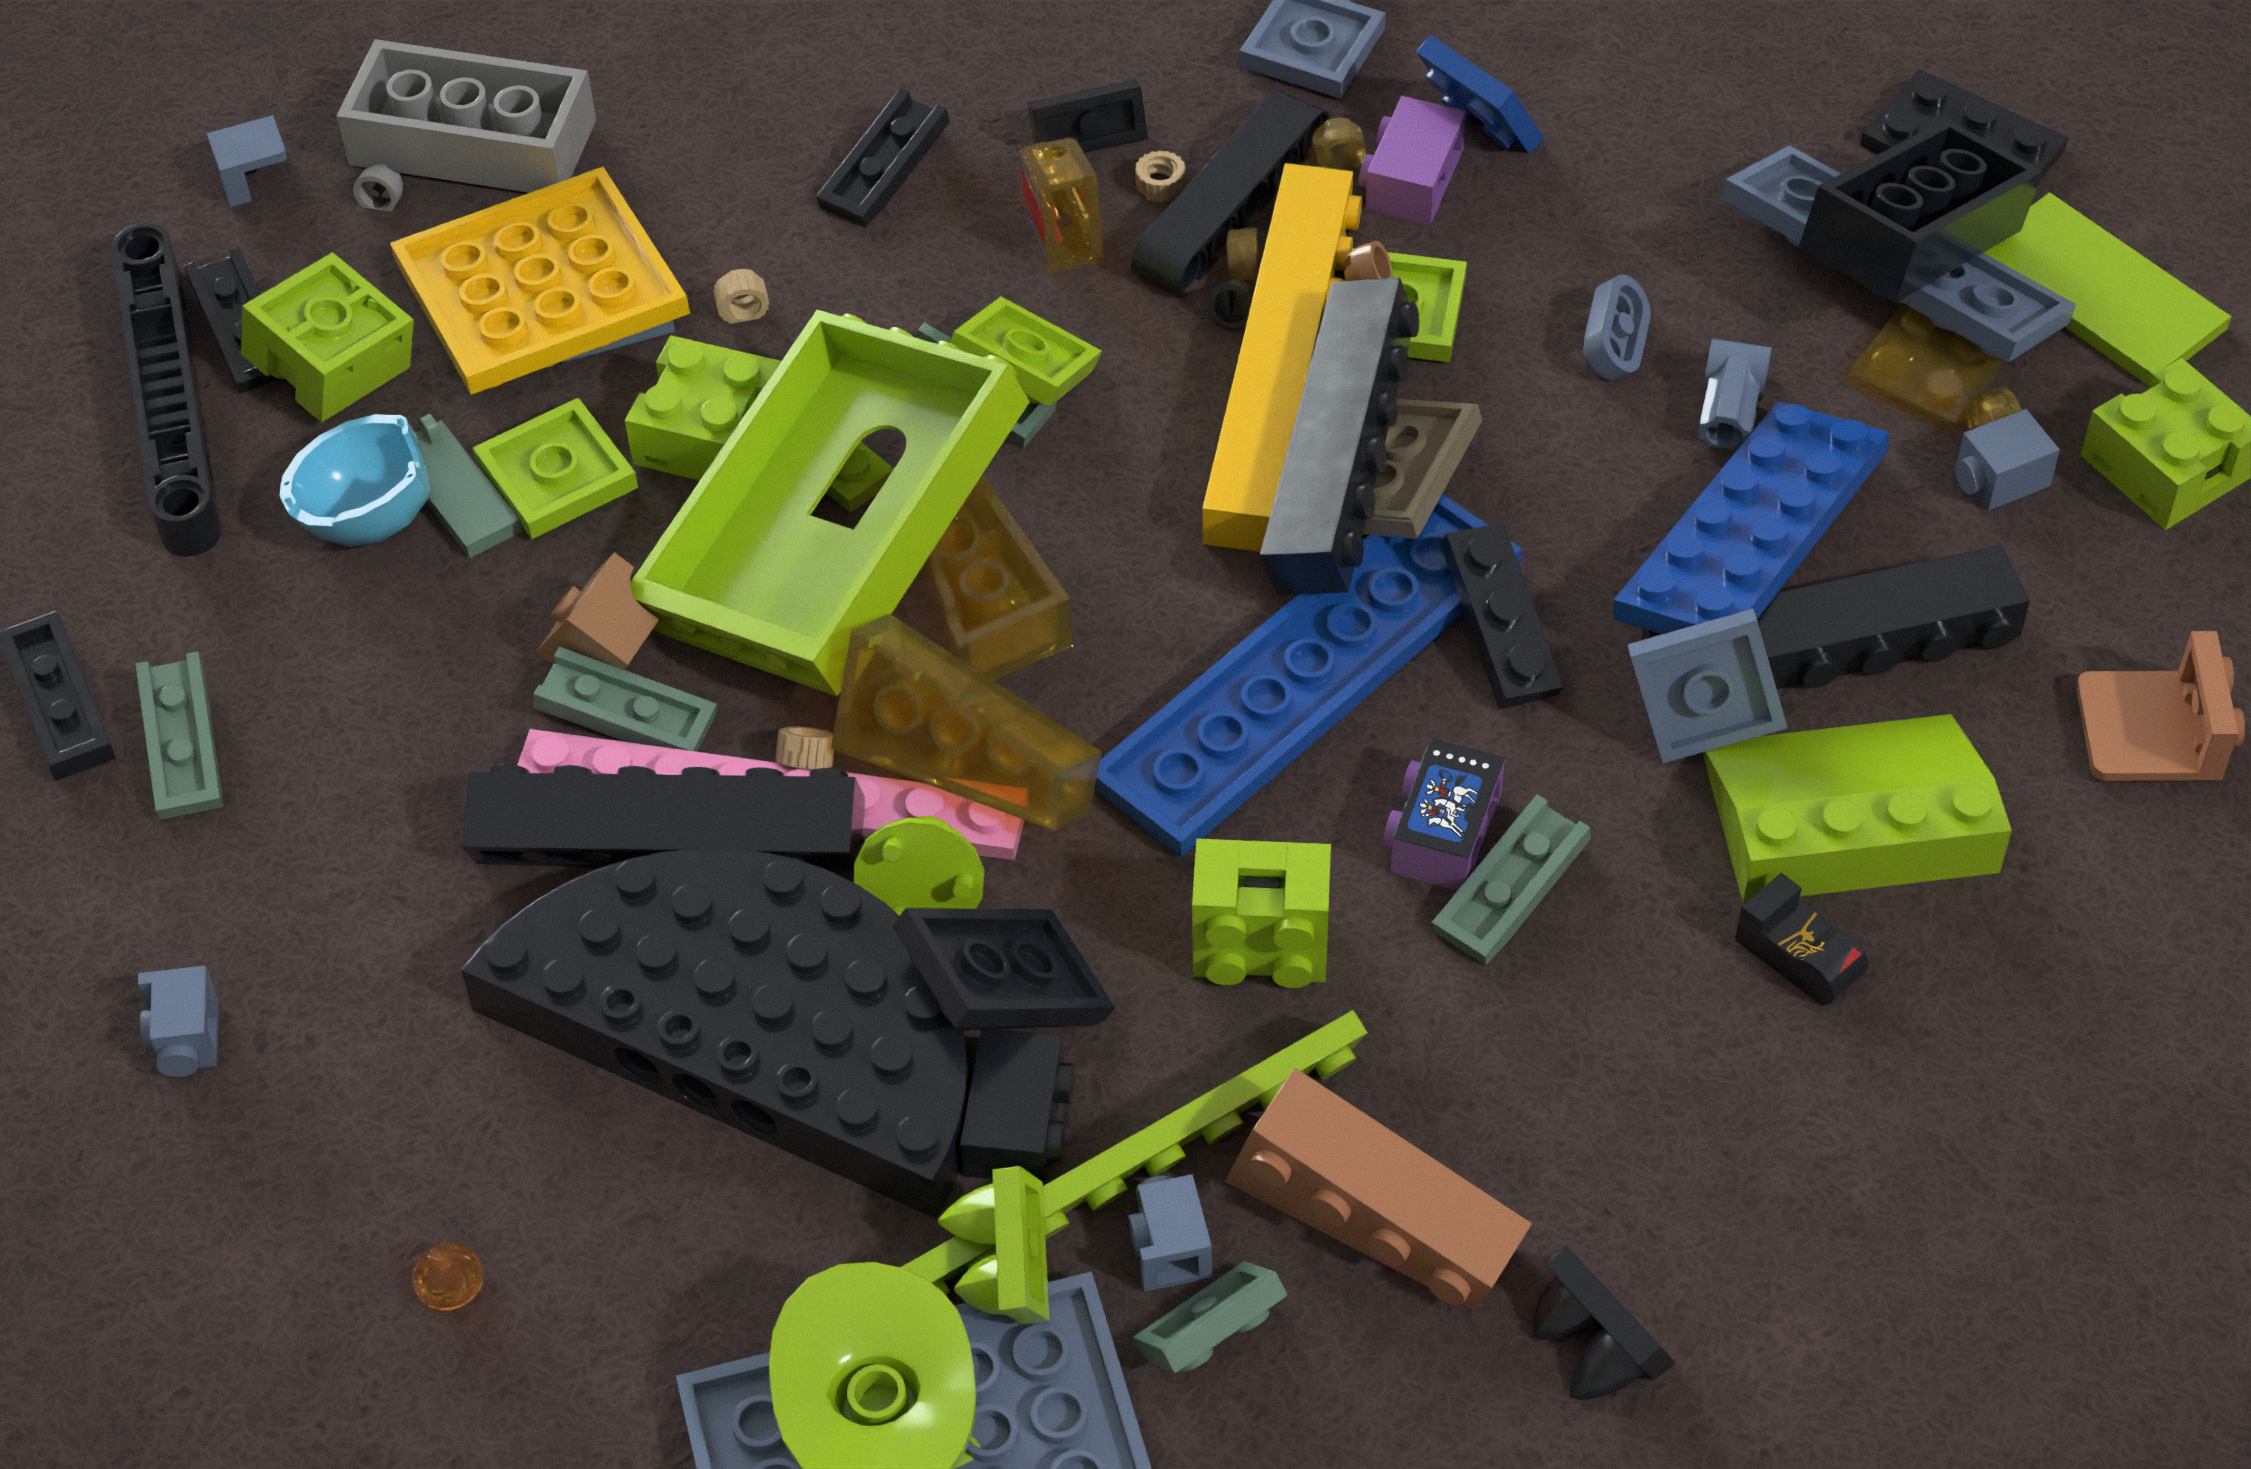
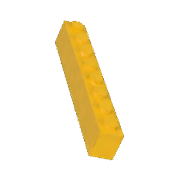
(1283, 324)

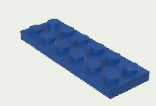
(1753, 520)

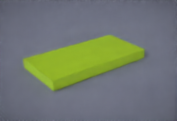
(2120, 297)

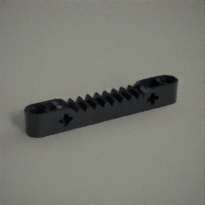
(165, 391)

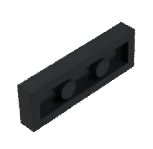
(1501, 615)
(56, 695)

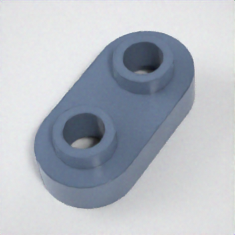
(1617, 328)

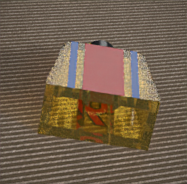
(1056, 181)

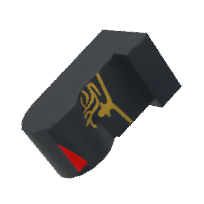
(1799, 942)

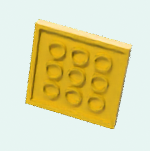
(539, 279)

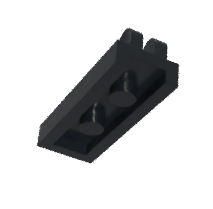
(883, 159)
(221, 292)

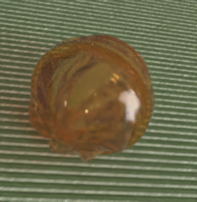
(447, 1276)

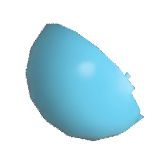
(357, 481)

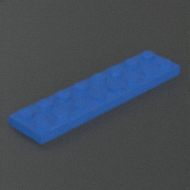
(1285, 687)

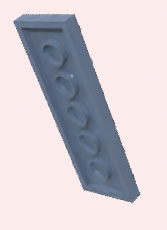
(1976, 300)

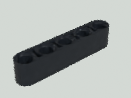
(1226, 192)

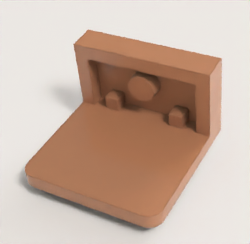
(2163, 721)

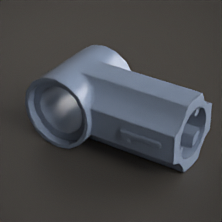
(1732, 387)

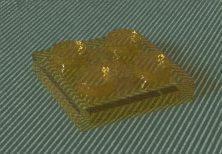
(1923, 369)

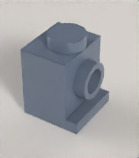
(180, 1019)
(1170, 1233)

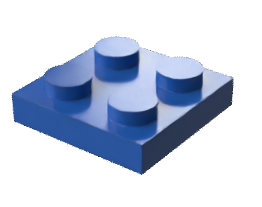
(1479, 94)

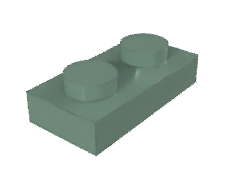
(1225, 1307)

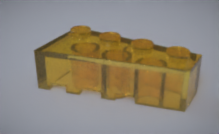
(995, 590)
(956, 729)

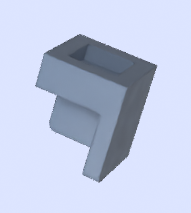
(243, 150)

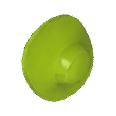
(872, 1372)

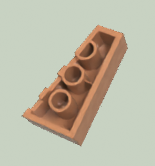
(1376, 1193)

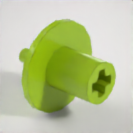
(920, 866)

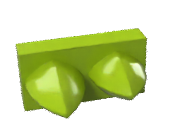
(1012, 1218)

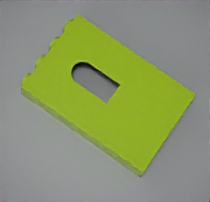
(782, 588)

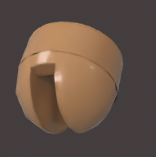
(1368, 262)

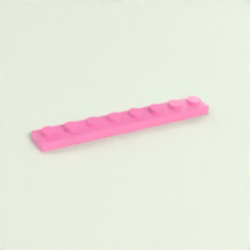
(886, 799)

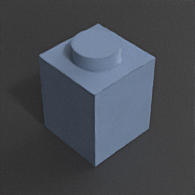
(2006, 459)

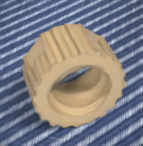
(1164, 163)
(740, 283)
(804, 747)

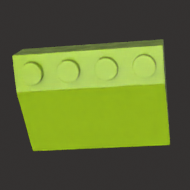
(1858, 806)

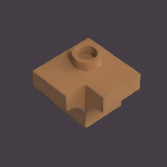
(601, 618)

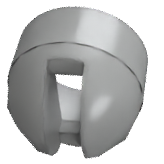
(381, 174)

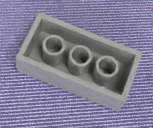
(466, 117)

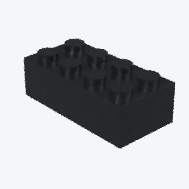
(1919, 210)

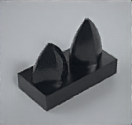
(1092, 116)
(1616, 1351)

